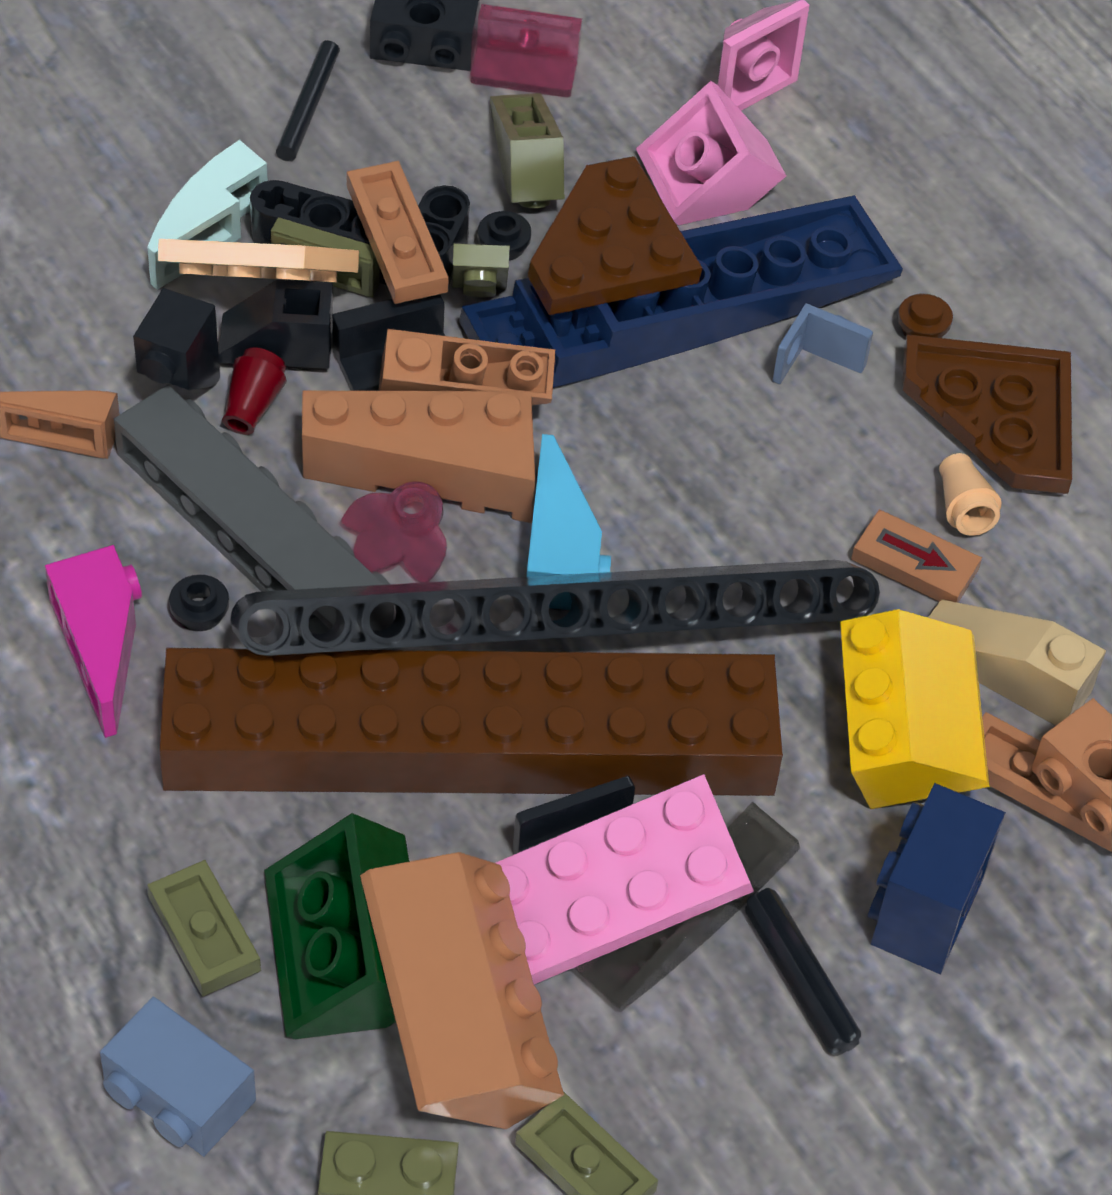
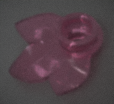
(396, 536)

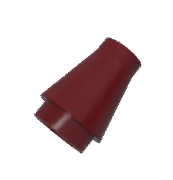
(253, 387)

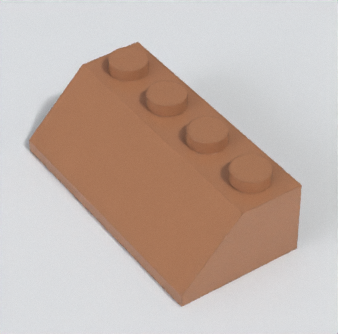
(462, 989)

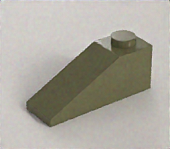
(529, 149)

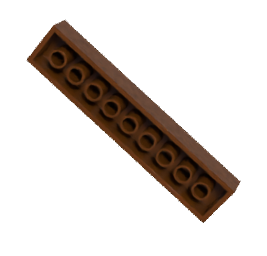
(468, 721)

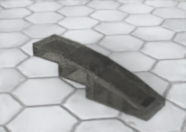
(640, 965)

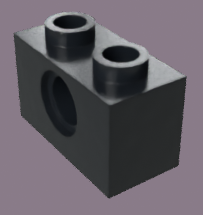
(425, 32)

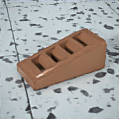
(61, 420)

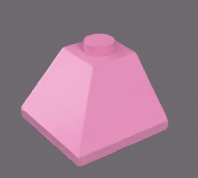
(763, 52)
(709, 159)

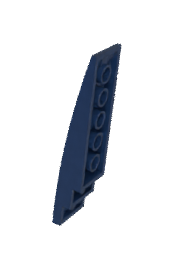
(749, 278)

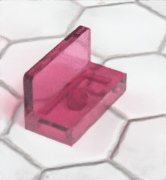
(526, 51)

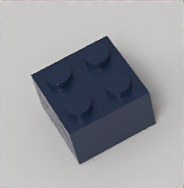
(933, 876)

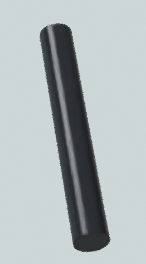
(307, 101)

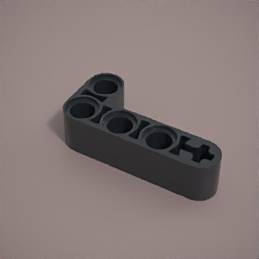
(442, 208)

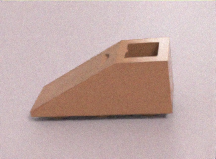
(459, 364)

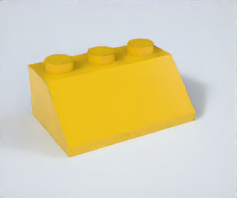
(912, 707)

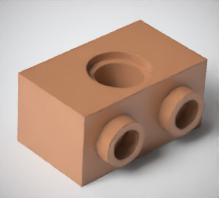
(1073, 758)

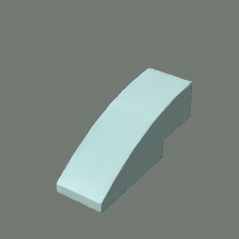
(208, 206)

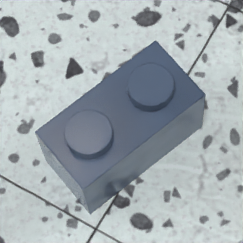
(177, 1077)

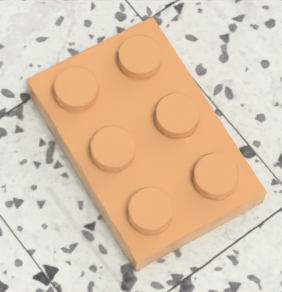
(258, 260)

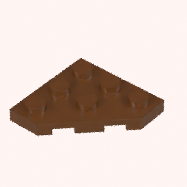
(611, 242)
(1000, 404)

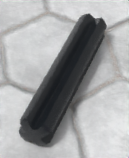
(803, 971)

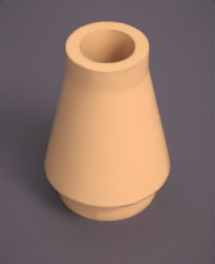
(969, 499)

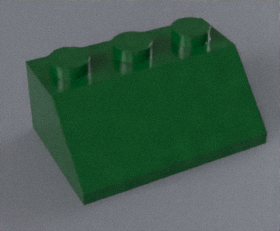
(325, 933)

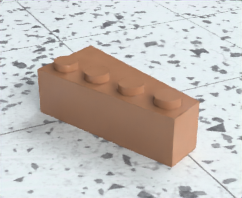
(458, 442)

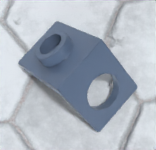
(825, 336)

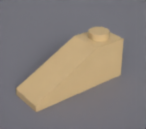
(1028, 658)

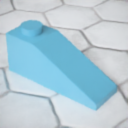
(563, 525)

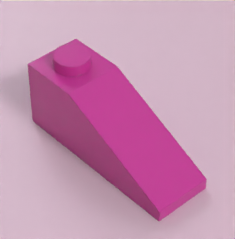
(97, 617)

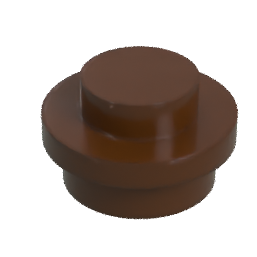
(925, 316)

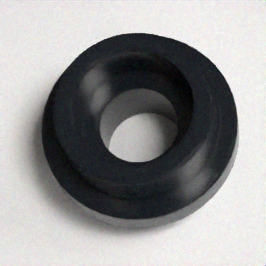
(505, 229)
(199, 614)

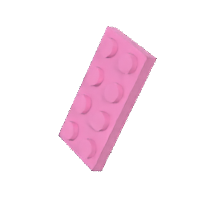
(623, 878)

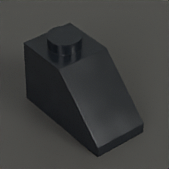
(178, 342)

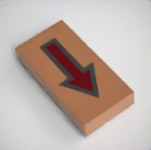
(916, 558)

